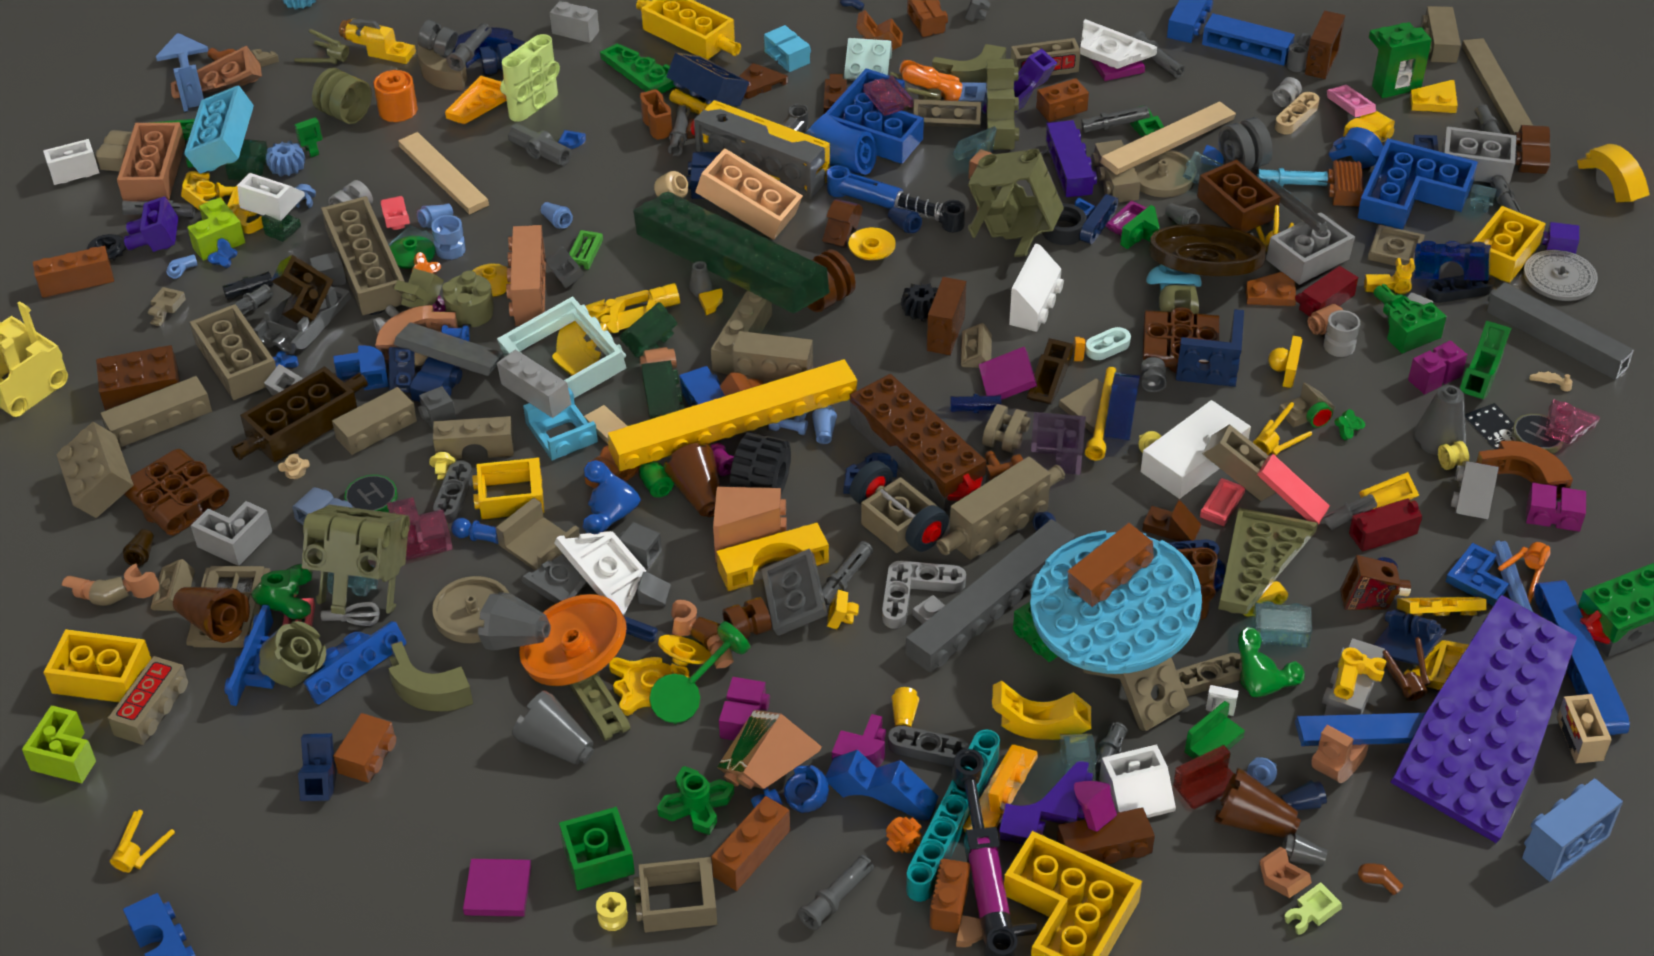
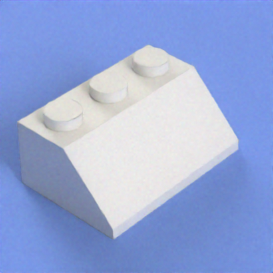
(1035, 290)

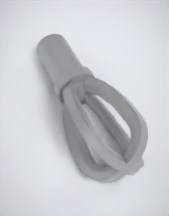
(326, 615)

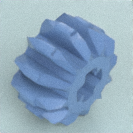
(285, 158)

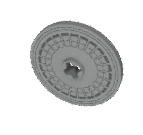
(1560, 275)

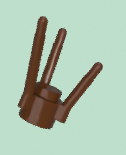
(1410, 683)

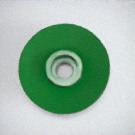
(407, 247)

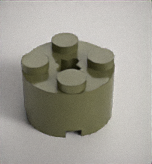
(470, 299)
(292, 654)

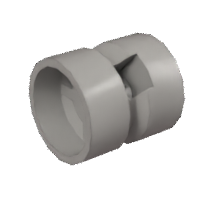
(1341, 333)

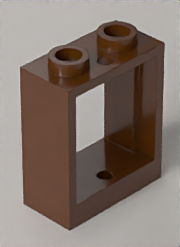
(1324, 44)

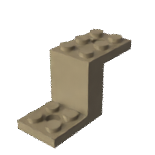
(1138, 692)

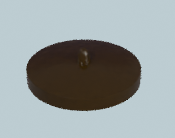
(1207, 250)

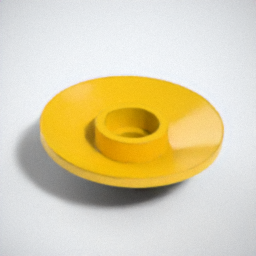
(872, 243)
(496, 275)
(683, 650)

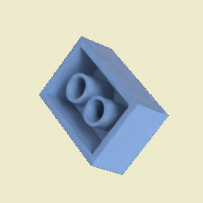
(1571, 829)

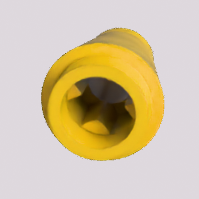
(904, 706)

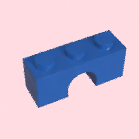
(152, 923)

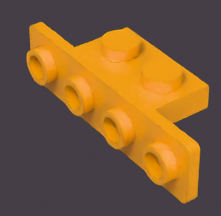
(1004, 785)

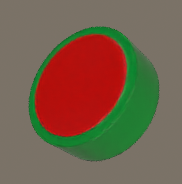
(1319, 414)

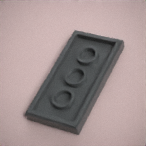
(448, 349)

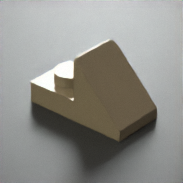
(1302, 404)

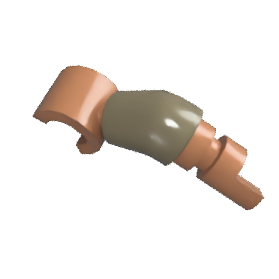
(115, 589)

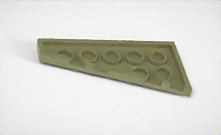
(1258, 554)

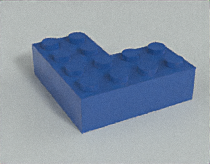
(894, 134)
(1412, 174)

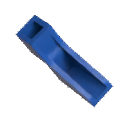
(891, 784)

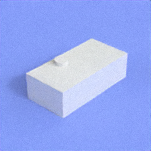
(1177, 457)

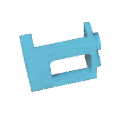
(565, 443)

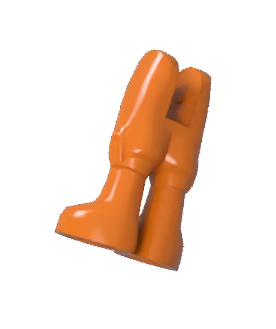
(931, 79)

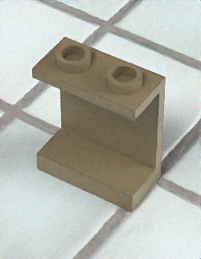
(531, 535)

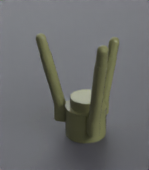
(335, 50)
(923, 94)

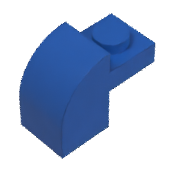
(1360, 144)
(368, 362)

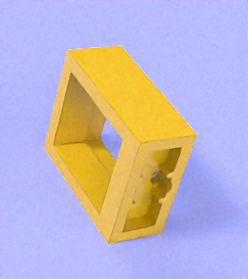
(506, 473)

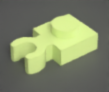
(1314, 905)

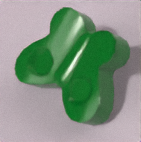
(1348, 424)

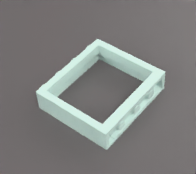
(557, 318)

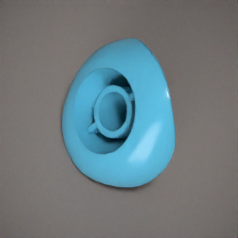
(1167, 276)

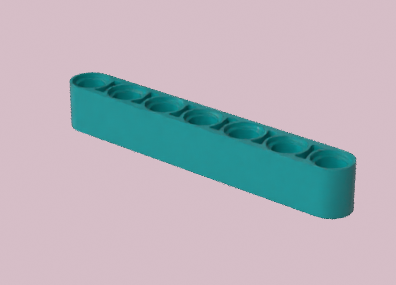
(946, 827)

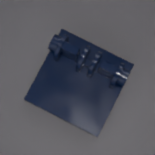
(1401, 635)

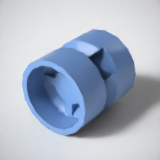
(448, 237)

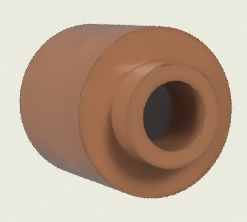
(1318, 320)
(659, 355)

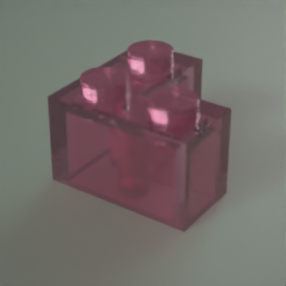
(427, 531)

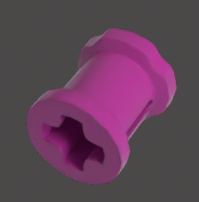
(722, 459)

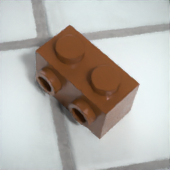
(1062, 100)

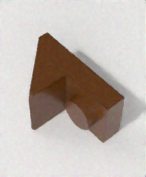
(1174, 525)

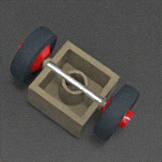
(896, 510)

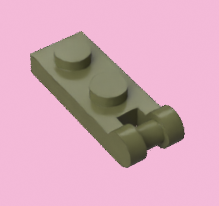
(600, 706)

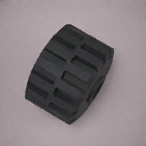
(761, 462)

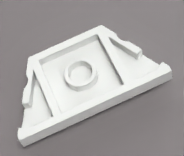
(1112, 46)
(604, 565)

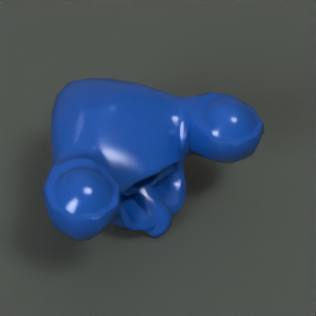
(608, 501)

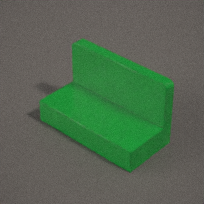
(1213, 732)

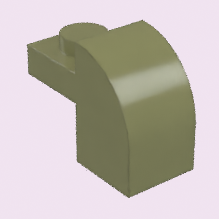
(420, 290)

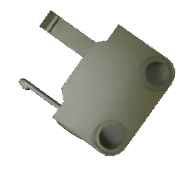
(1005, 203)
(343, 542)

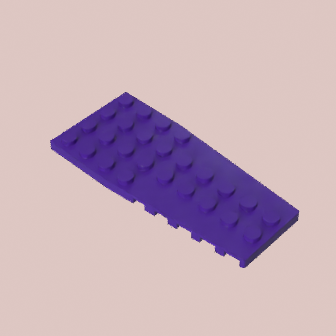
(1488, 720)

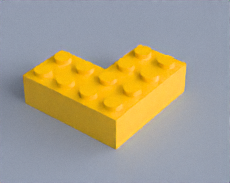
(1080, 896)

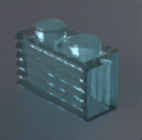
(1283, 623)

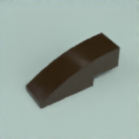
(1051, 371)

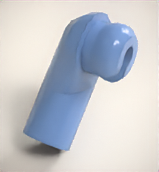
(179, 265)

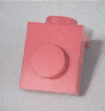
(394, 212)

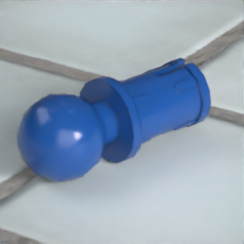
(463, 528)

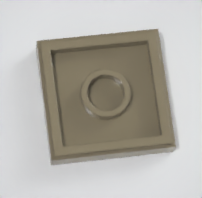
(1392, 244)
(1084, 402)

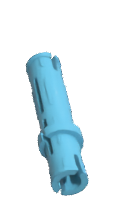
(1293, 177)

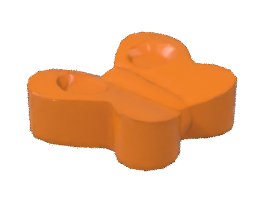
(421, 264)

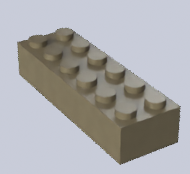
(364, 254)

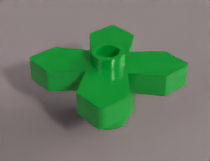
(696, 799)

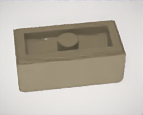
(976, 346)
(171, 579)

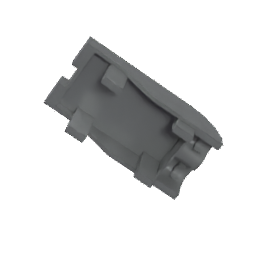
(290, 336)

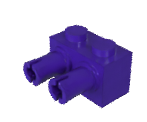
(155, 227)

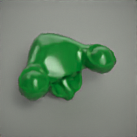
(279, 591)
(1259, 672)

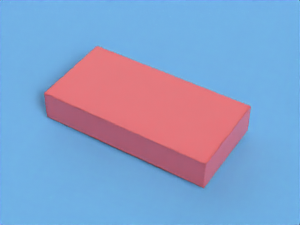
(1222, 502)

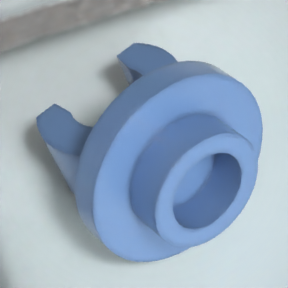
(309, 194)
(1263, 770)

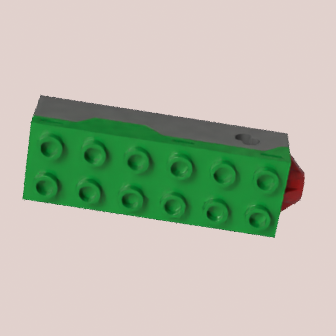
(1620, 611)

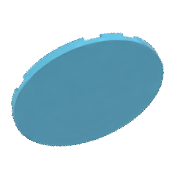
(1130, 629)

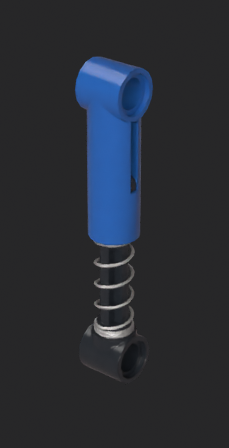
(843, 183)

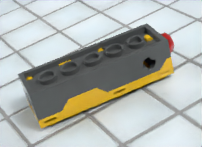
(775, 149)

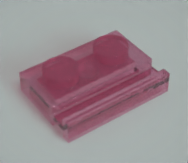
(888, 95)

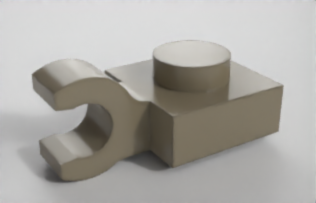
(165, 301)

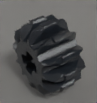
(918, 300)

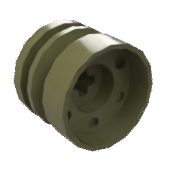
(341, 95)

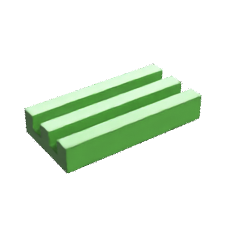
(581, 260)

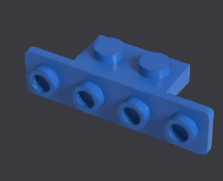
(351, 660)
(247, 664)

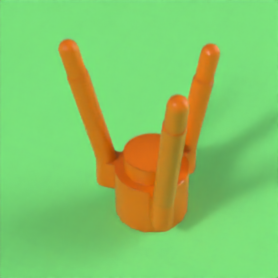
(1535, 558)

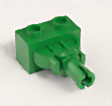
(1409, 320)

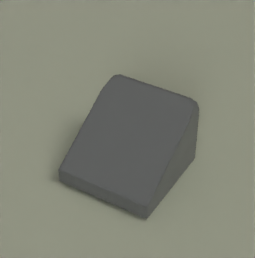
(653, 590)

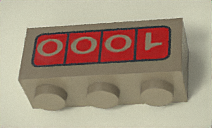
(1064, 52)
(148, 700)

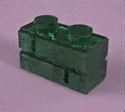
(648, 330)

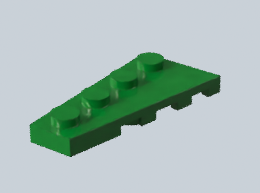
(639, 70)

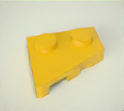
(1435, 98)
(1441, 662)

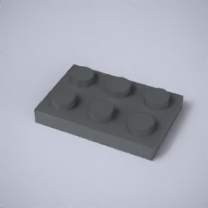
(794, 592)

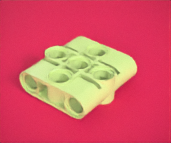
(530, 77)

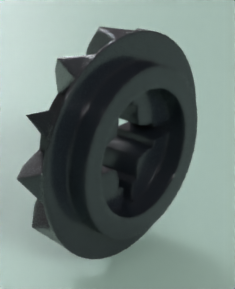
(112, 242)

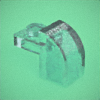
(1078, 748)

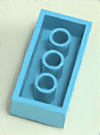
(219, 129)

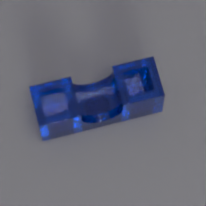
(1473, 258)

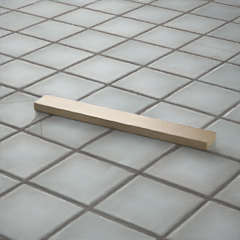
(1167, 138)

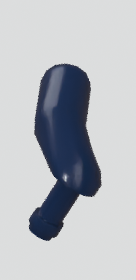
(854, 3)

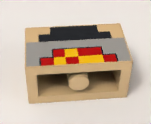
(1584, 728)

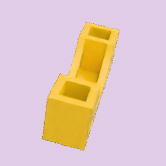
(741, 562)

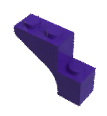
(1031, 75)
(1057, 806)

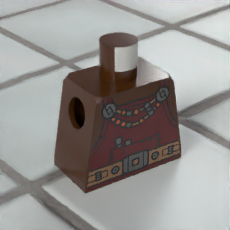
(1372, 585)

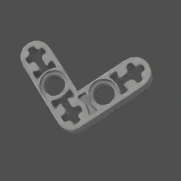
(912, 580)

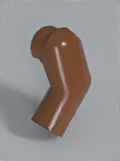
(214, 54)
(1379, 874)

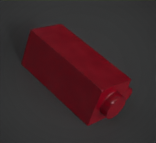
(1333, 288)
(1385, 524)

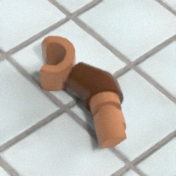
(701, 629)

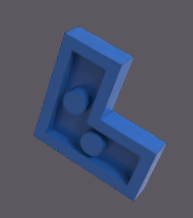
(1472, 577)

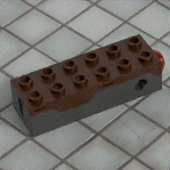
(917, 440)

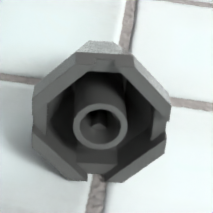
(511, 623)

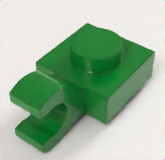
(308, 135)

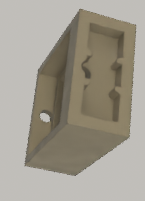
(676, 873)

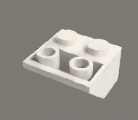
(71, 161)
(267, 196)
(1139, 781)

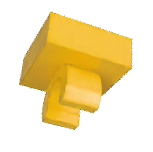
(841, 611)

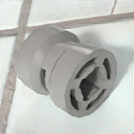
(1287, 92)

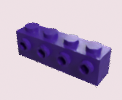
(1070, 158)

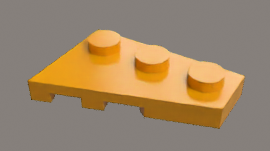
(476, 100)

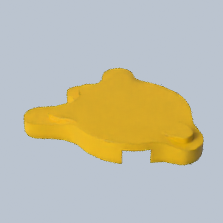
(639, 679)

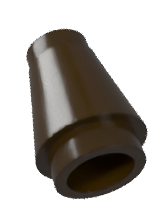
(139, 548)

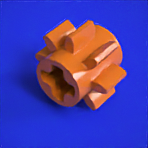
(904, 835)

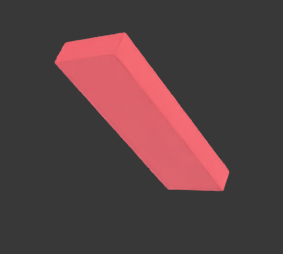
(1293, 489)

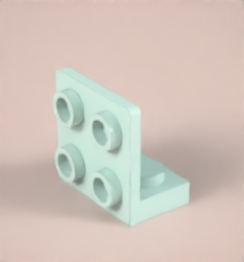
(867, 54)

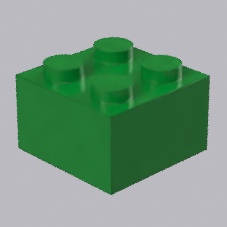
(597, 848)

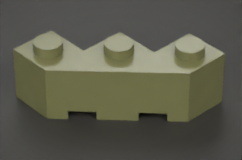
(1002, 101)

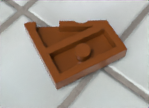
(1271, 290)

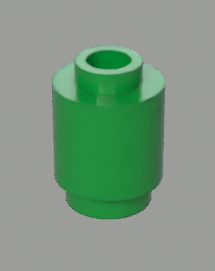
(655, 479)

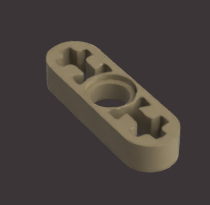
(1215, 665)

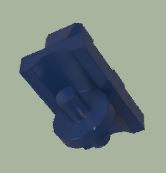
(401, 368)

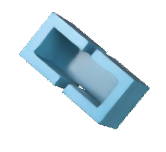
(787, 48)

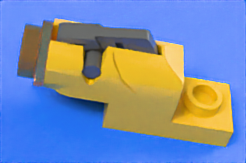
(378, 40)

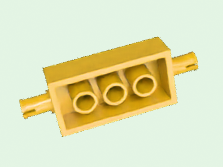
(689, 26)

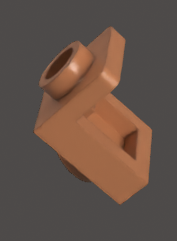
(1282, 875)

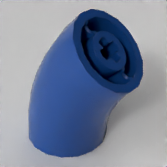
(847, 145)

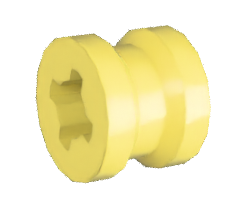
(1453, 455)
(614, 918)

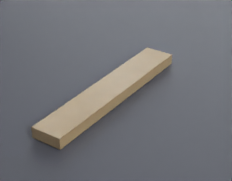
(443, 173)

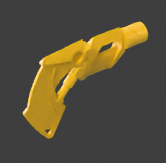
(576, 354)

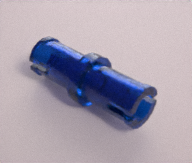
(974, 403)

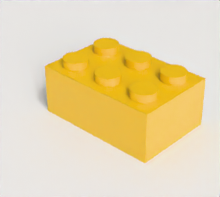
(1512, 241)
(96, 665)

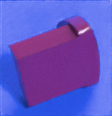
(1095, 802)

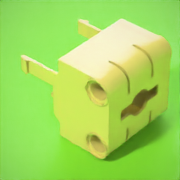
(32, 365)

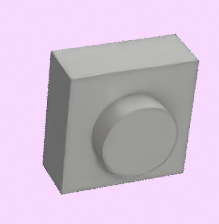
(927, 609)

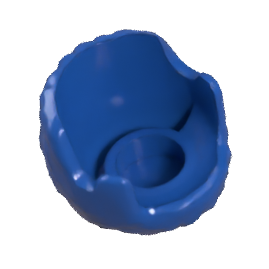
(806, 789)

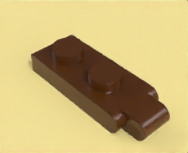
(833, 90)

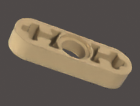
(1298, 105)

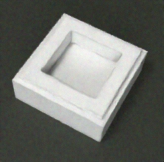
(1218, 695)

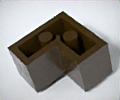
(306, 286)

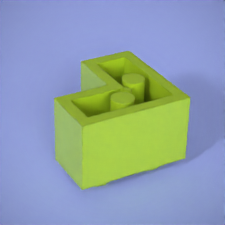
(216, 223)
(58, 748)

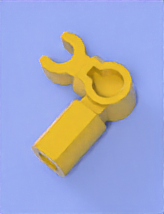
(1399, 282)
(1350, 665)

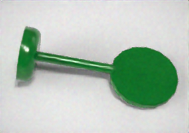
(677, 697)

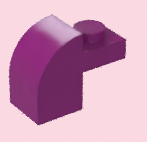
(870, 744)

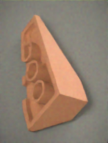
(227, 72)

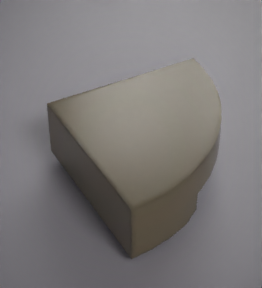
(265, 58)

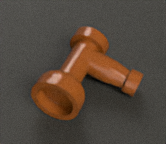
(995, 468)

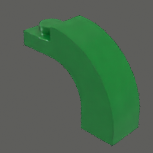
(1486, 361)

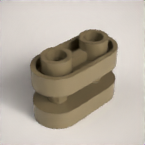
(1012, 437)

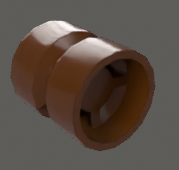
(750, 618)

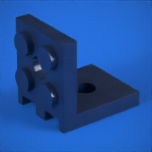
(1222, 357)

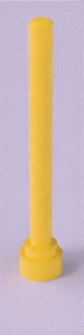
(1096, 447)

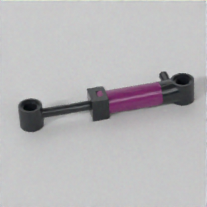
(982, 852)

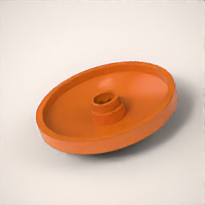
(581, 640)

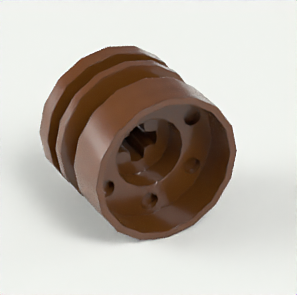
(840, 278)

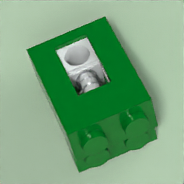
(1400, 58)

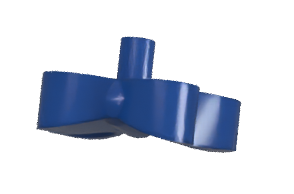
(223, 255)
(286, 360)

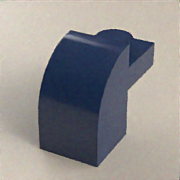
(319, 768)

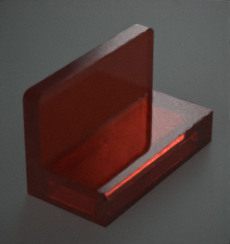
(1204, 777)

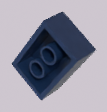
(706, 79)

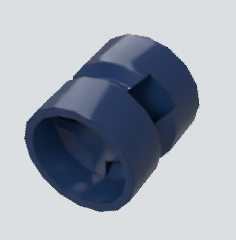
(492, 57)

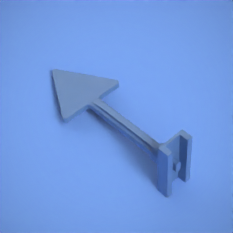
(186, 75)

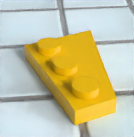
(1441, 605)

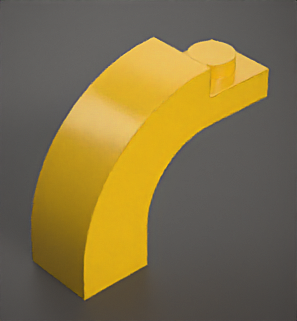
(1622, 170)
(1040, 719)

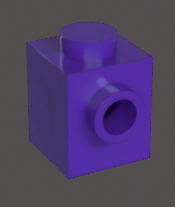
(1561, 237)

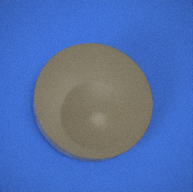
(1164, 175)
(459, 607)

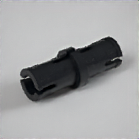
(247, 285)

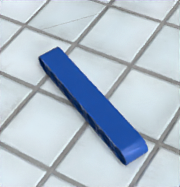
(1585, 664)

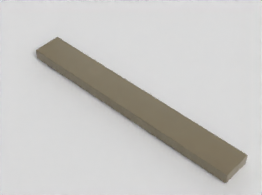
(1496, 84)

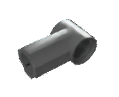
(1298, 53)
(797, 118)

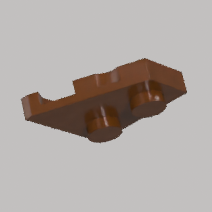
(761, 79)

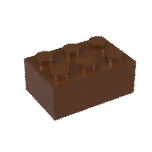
(1238, 196)
(135, 375)

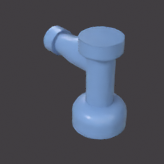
(797, 424)

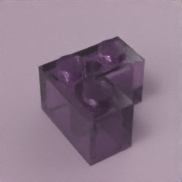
(1060, 436)

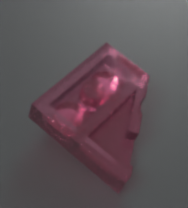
(1568, 422)

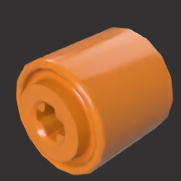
(395, 95)

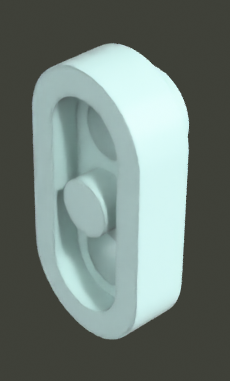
(1108, 343)

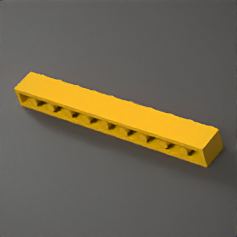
(732, 414)

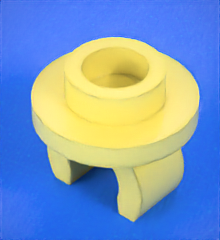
(1147, 439)
(441, 463)

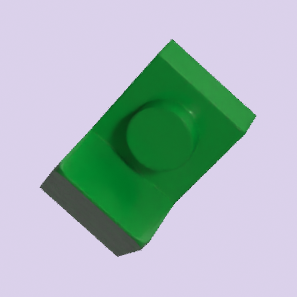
(1140, 227)

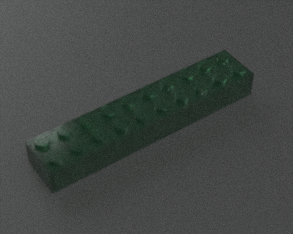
(732, 252)

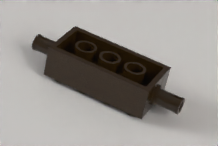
(297, 414)

